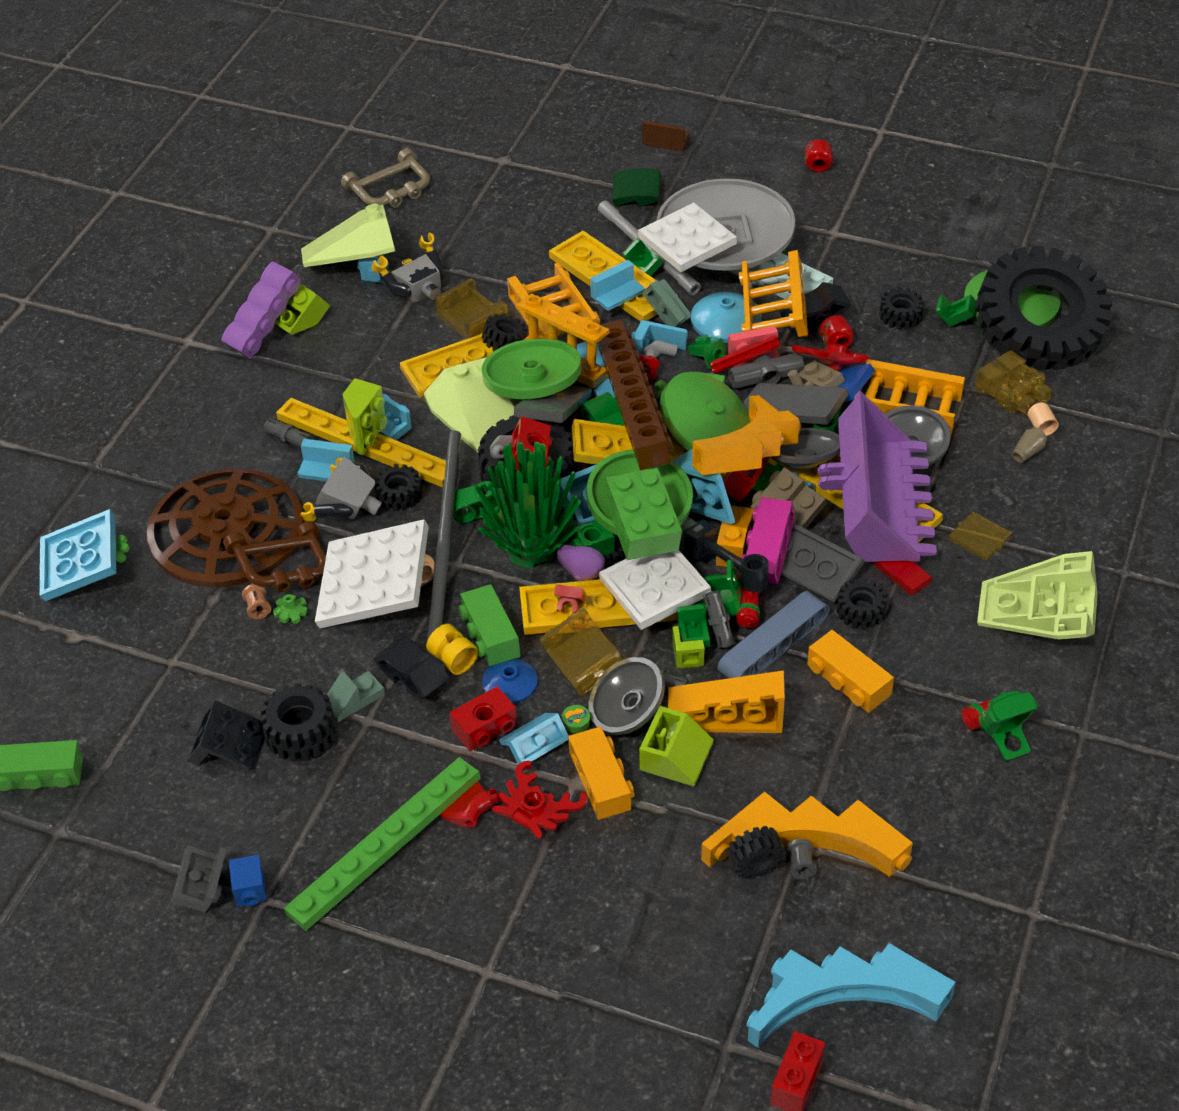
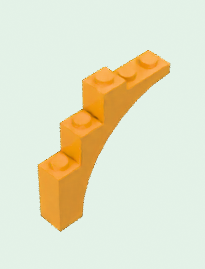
(750, 444)

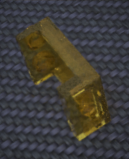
(467, 309)
(580, 650)

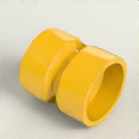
(452, 649)

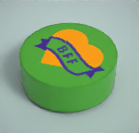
(576, 719)

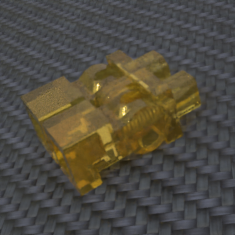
(1013, 383)

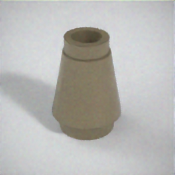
(1030, 443)

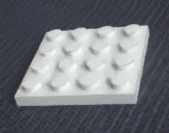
(372, 574)

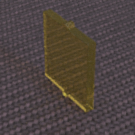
(980, 536)

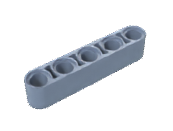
(774, 637)

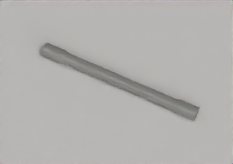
(614, 216)

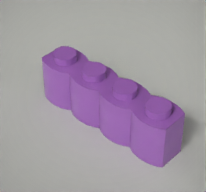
(261, 309)

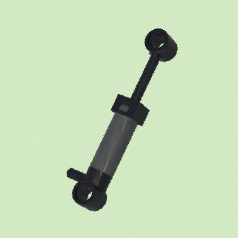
(701, 539)

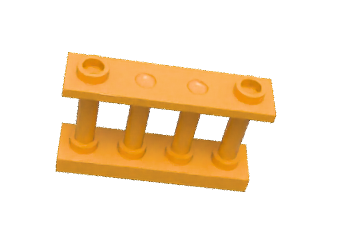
(794, 285)
(519, 291)
(575, 326)
(916, 381)

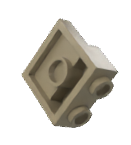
(789, 487)

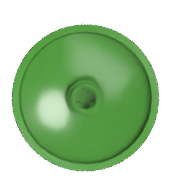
(1035, 304)
(531, 368)
(700, 408)
(673, 476)

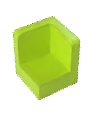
(687, 653)

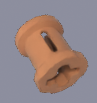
(253, 602)

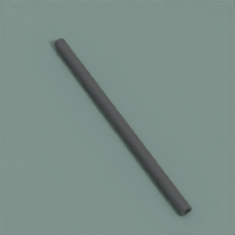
(444, 532)

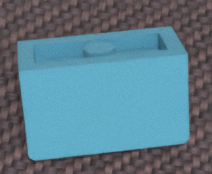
(615, 286)
(319, 457)
(536, 737)

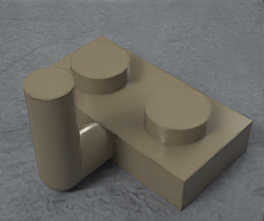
(816, 375)

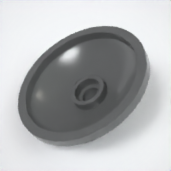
(924, 426)
(812, 450)
(626, 695)

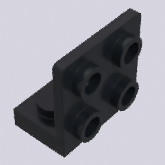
(228, 736)

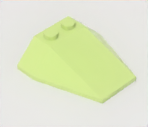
(358, 237)
(466, 403)
(1044, 599)

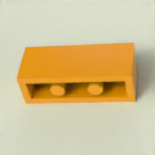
(850, 671)
(601, 772)

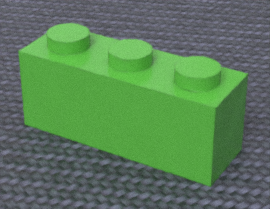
(489, 625)
(40, 765)

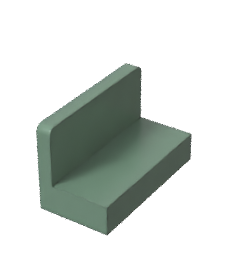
(666, 303)

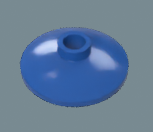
(517, 686)

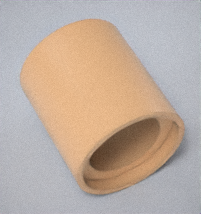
(1043, 418)

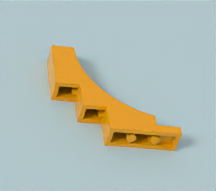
(854, 832)

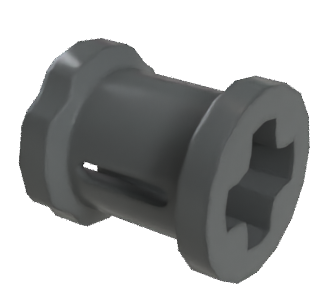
(801, 859)

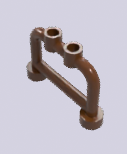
(307, 536)

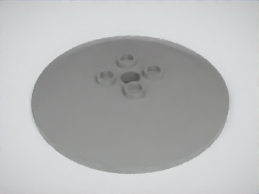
(745, 208)

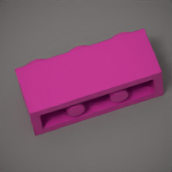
(771, 533)

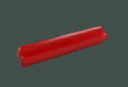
(745, 354)

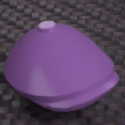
(581, 561)

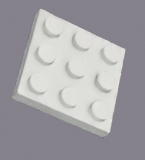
(687, 237)
(654, 586)

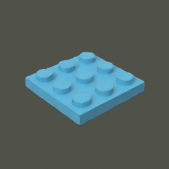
(77, 555)

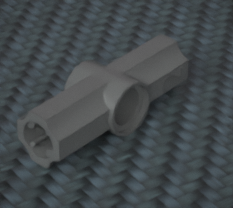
(765, 370)

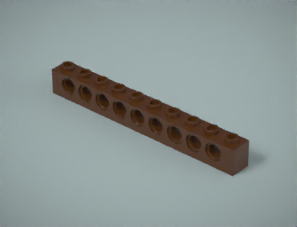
(634, 397)

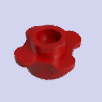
(652, 363)

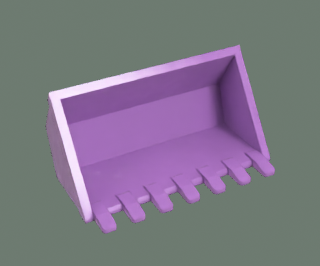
(879, 486)

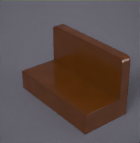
(664, 136)

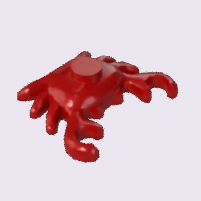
(834, 356)
(533, 807)

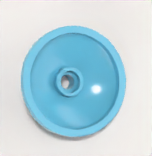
(720, 315)

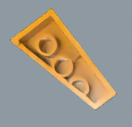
(734, 704)

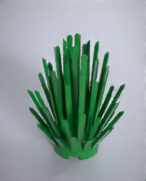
(528, 506)

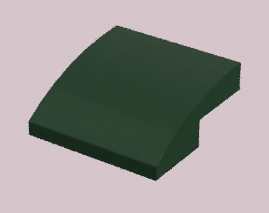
(637, 185)

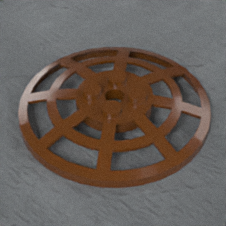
(214, 530)

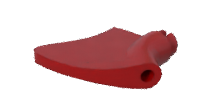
(470, 806)

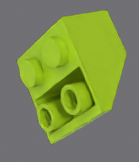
(302, 311)
(364, 413)
(675, 747)

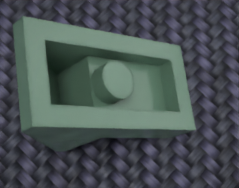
(352, 695)

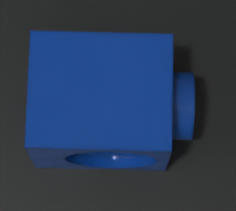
(247, 880)

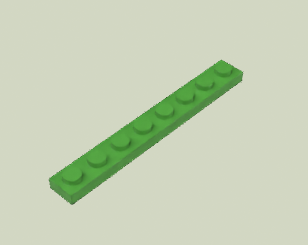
(381, 844)

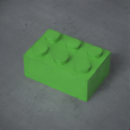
(642, 514)

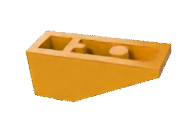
(734, 536)

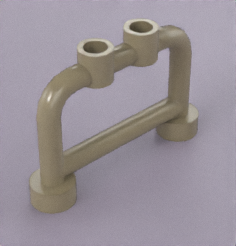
(407, 160)

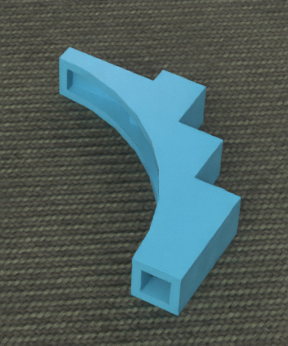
(889, 978)

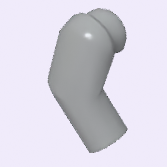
(660, 347)
(496, 447)

